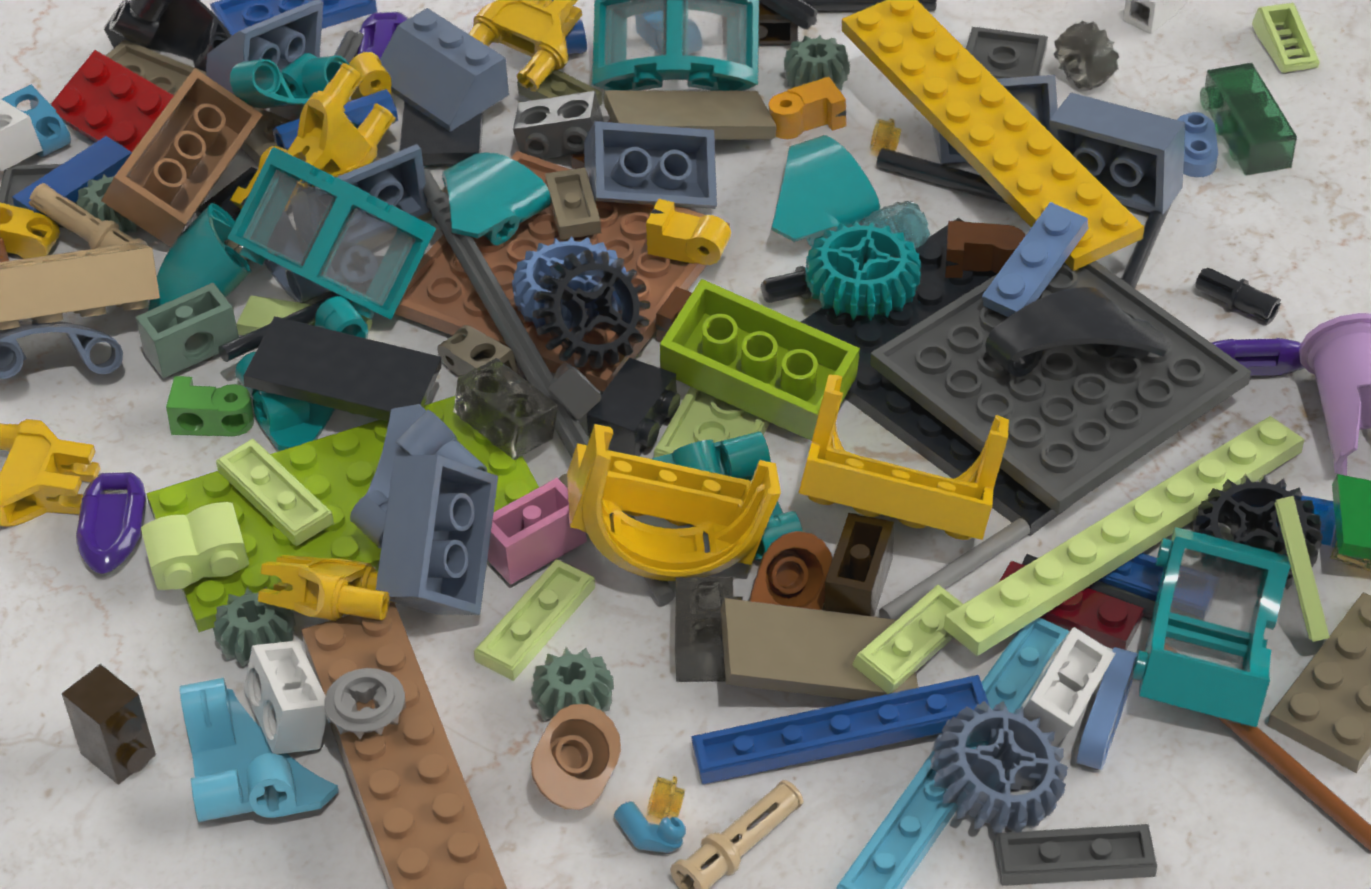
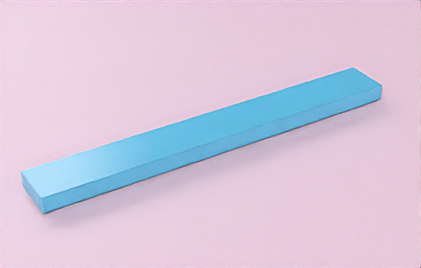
(920, 812)

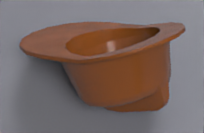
(793, 572)

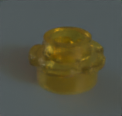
(885, 135)
(665, 798)

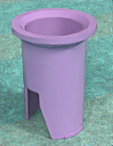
(1341, 363)

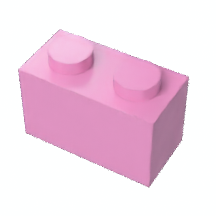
(532, 532)

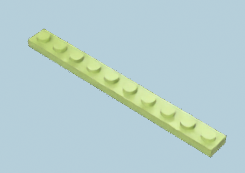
(1117, 537)

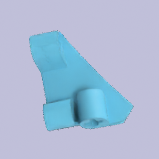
(236, 764)

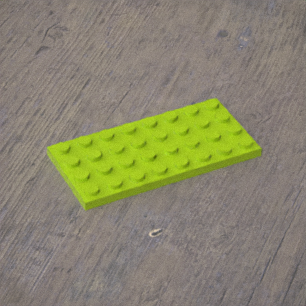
(338, 475)

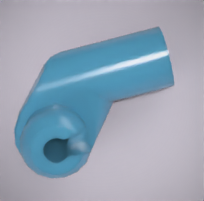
(648, 836)

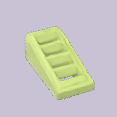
(1288, 18)

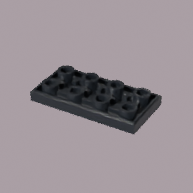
(438, 143)
(340, 370)

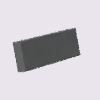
(1075, 855)

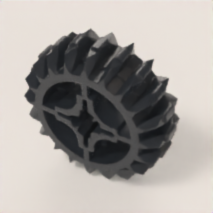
(608, 317)
(1253, 517)

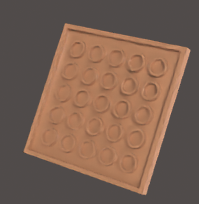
(446, 299)

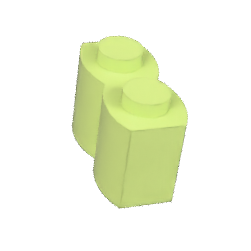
(194, 546)

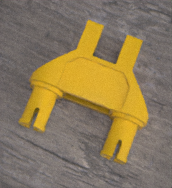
(531, 28)
(328, 136)
(41, 472)
(325, 587)

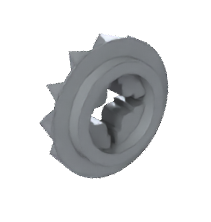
(363, 686)

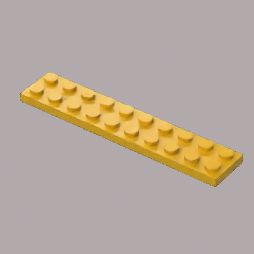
(988, 124)

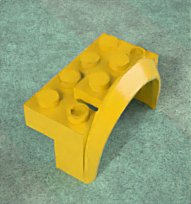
(911, 496)
(723, 506)

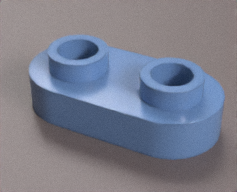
(1199, 145)

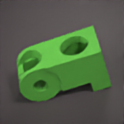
(208, 409)

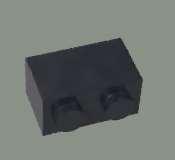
(636, 406)

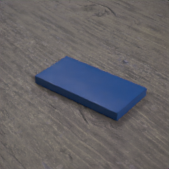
(245, 13)

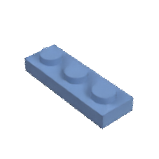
(1035, 260)

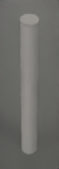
(958, 568)

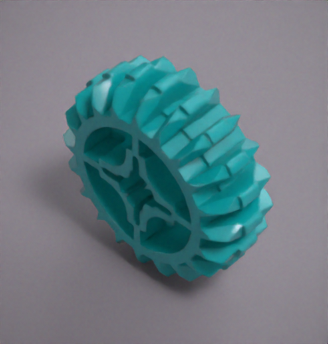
(863, 270)

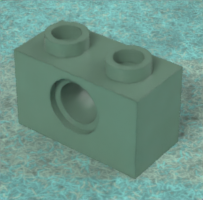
(187, 329)

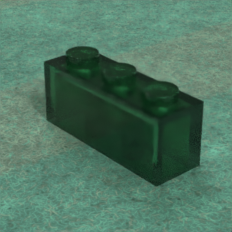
(1248, 119)

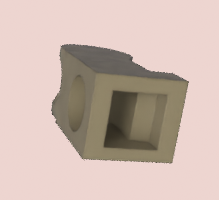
(472, 349)

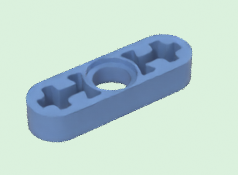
(1107, 710)

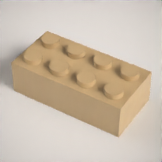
(77, 283)

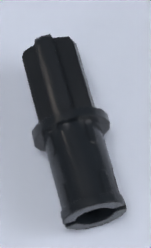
(786, 286)
(1238, 294)

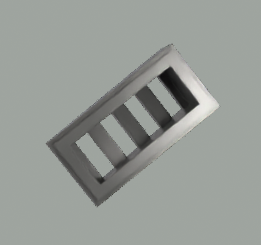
(573, 391)

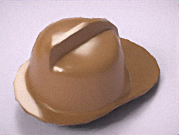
(576, 756)

